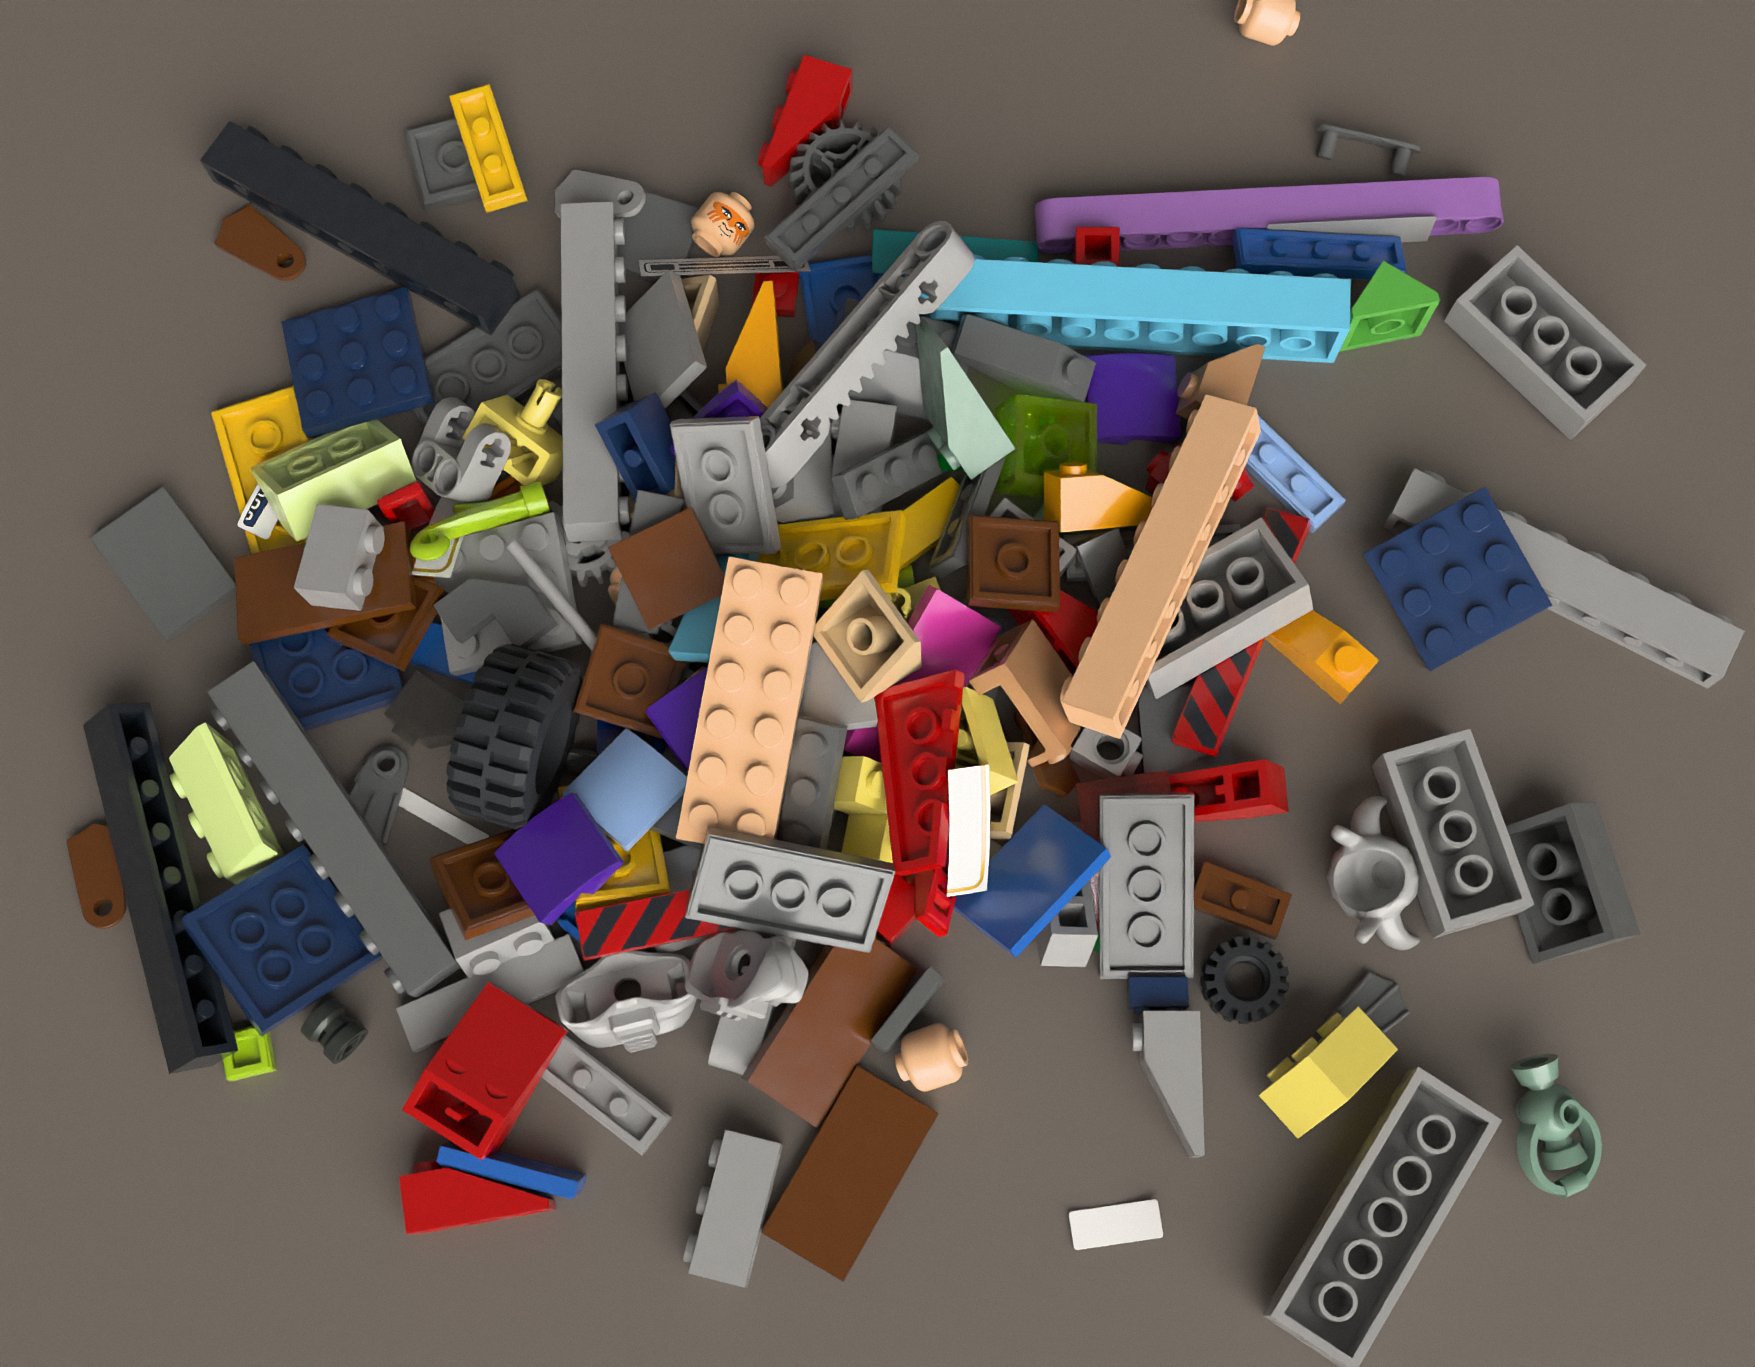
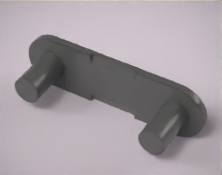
(1402, 149)

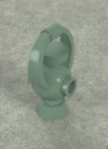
(1551, 1115)

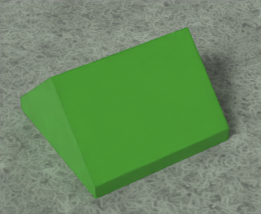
(1390, 309)

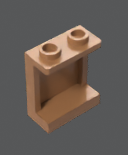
(1033, 680)

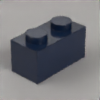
(1157, 993)

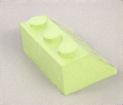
(335, 469)
(223, 805)

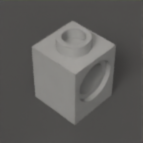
(1086, 754)

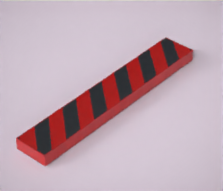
(1221, 687)
(639, 925)

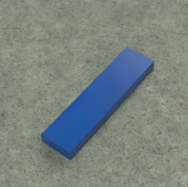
(1315, 252)

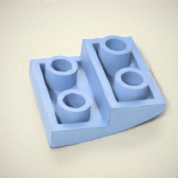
(628, 788)

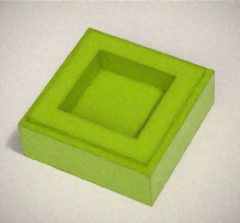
(253, 1056)

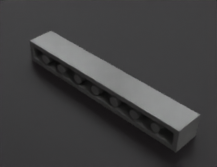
(591, 368)
(1595, 593)

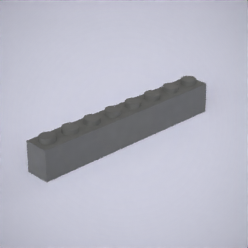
(334, 830)

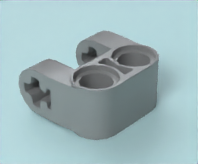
(459, 466)

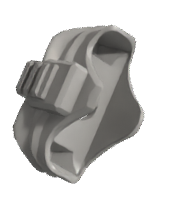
(772, 977)
(595, 1015)

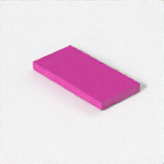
(950, 640)

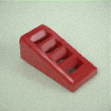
(408, 505)
(931, 900)

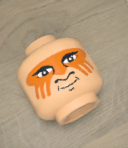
(722, 223)

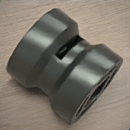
(334, 1031)

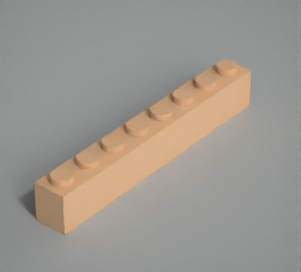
(1161, 566)

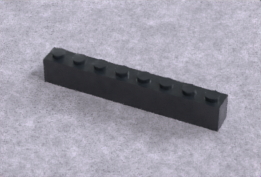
(362, 227)
(158, 885)

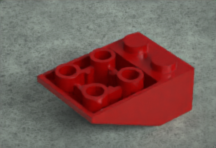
(485, 1072)

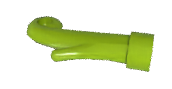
(474, 517)

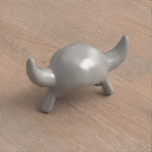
(1373, 877)

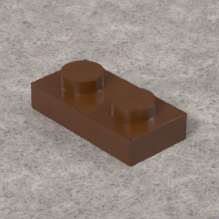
(1240, 900)

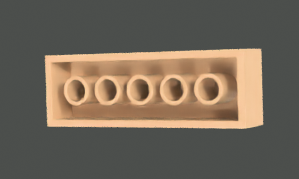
(750, 700)

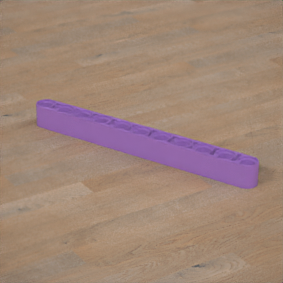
(1213, 215)

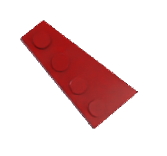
(917, 749)

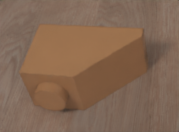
(1224, 378)

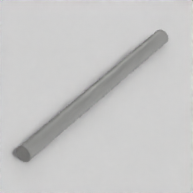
(552, 593)

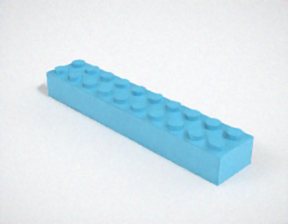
(1157, 308)

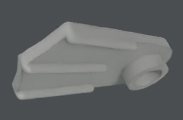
(593, 187)

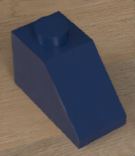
(640, 445)

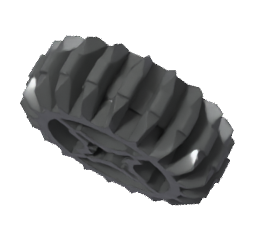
(829, 154)

